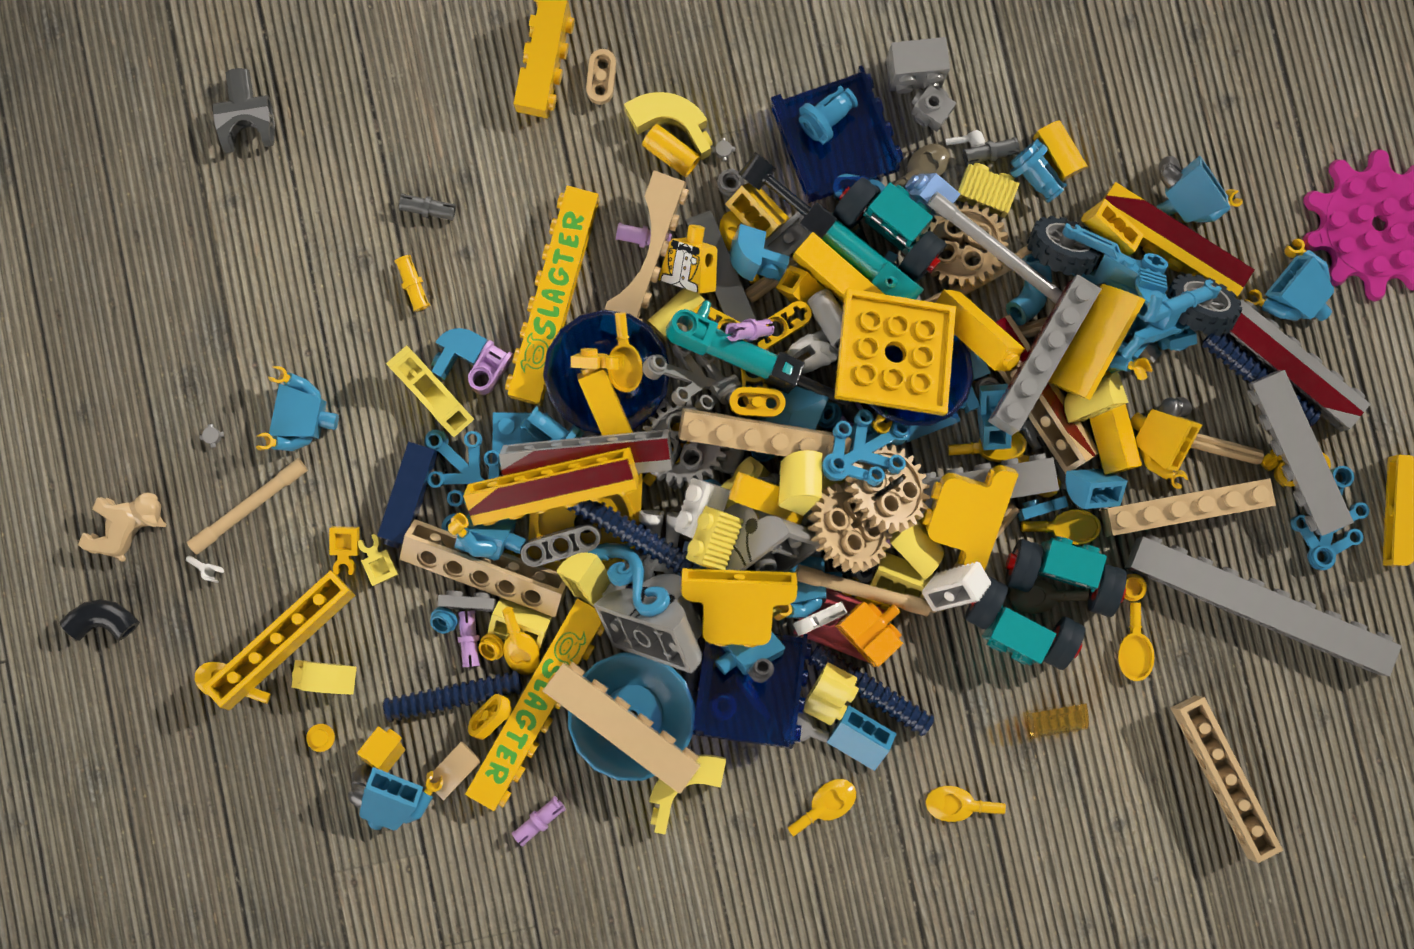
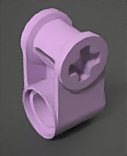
(489, 366)

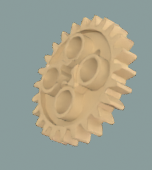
(955, 268)
(901, 509)
(843, 534)

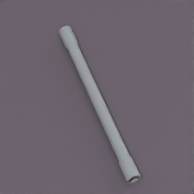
(950, 212)

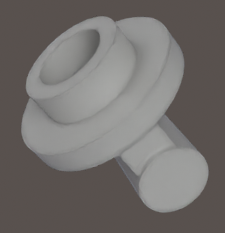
(725, 387)

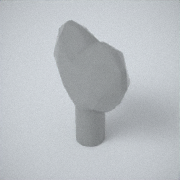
(809, 730)

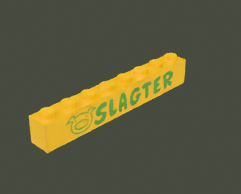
(554, 292)
(534, 709)

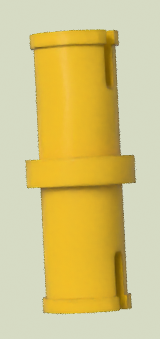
(412, 283)

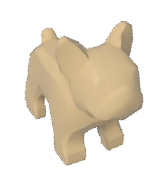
(122, 524)

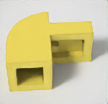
(323, 677)

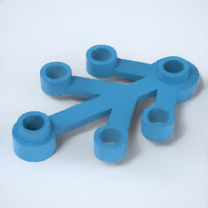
(864, 451)
(469, 472)
(1324, 543)

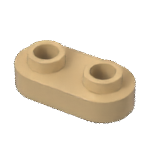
(600, 77)

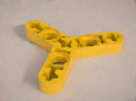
(788, 311)

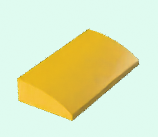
(1096, 341)

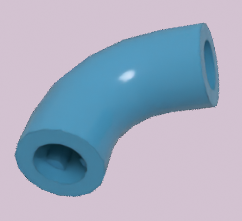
(1030, 299)

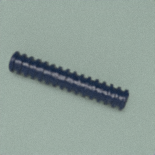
(1248, 368)
(633, 534)
(876, 693)
(451, 696)

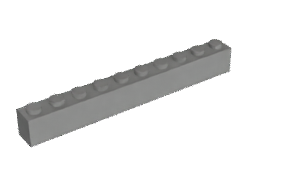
(1262, 606)

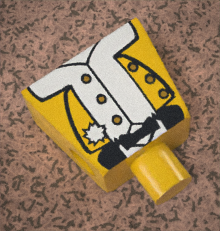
(691, 262)

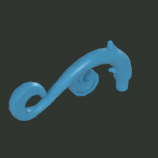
(635, 573)

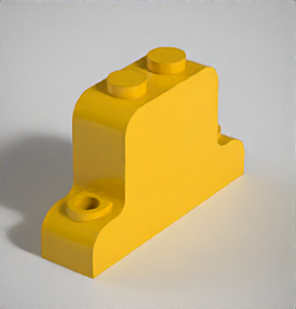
(970, 512)
(1399, 512)
(738, 602)

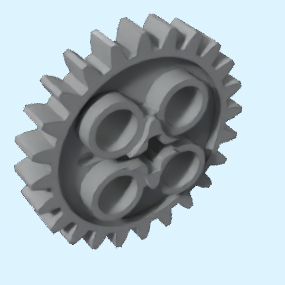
(708, 454)

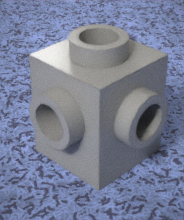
(932, 107)

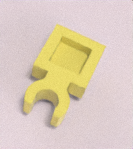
(379, 564)

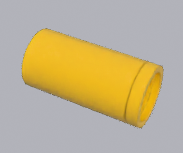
(671, 150)

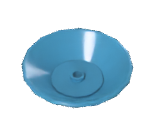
(650, 690)

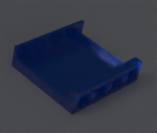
(859, 143)
(751, 711)

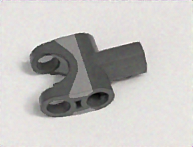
(243, 111)

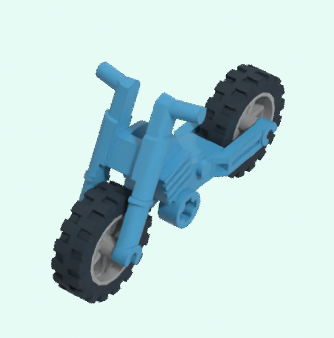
(1188, 303)

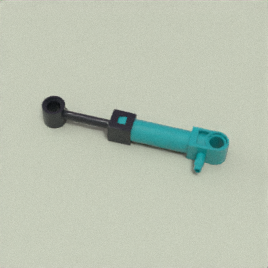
(834, 233)
(778, 370)

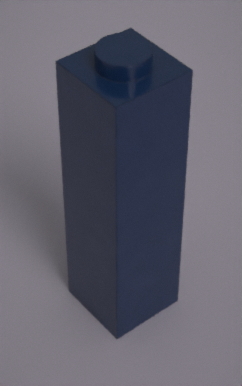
(407, 493)

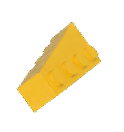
(543, 58)

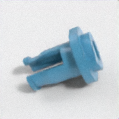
(820, 119)
(1038, 170)
(545, 428)

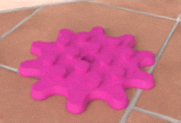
(1348, 228)

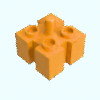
(870, 633)

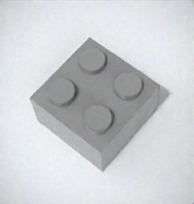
(917, 64)

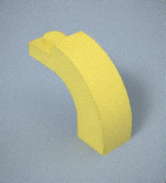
(673, 110)
(430, 391)
(709, 773)

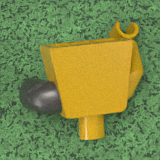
(1166, 437)

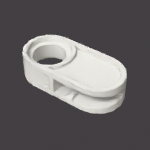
(820, 618)

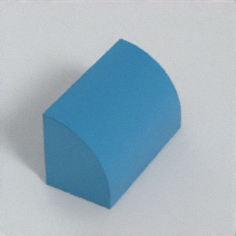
(1094, 489)
(861, 738)

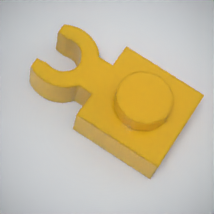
(591, 359)
(344, 544)

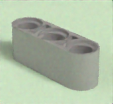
(549, 551)

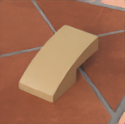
(455, 769)

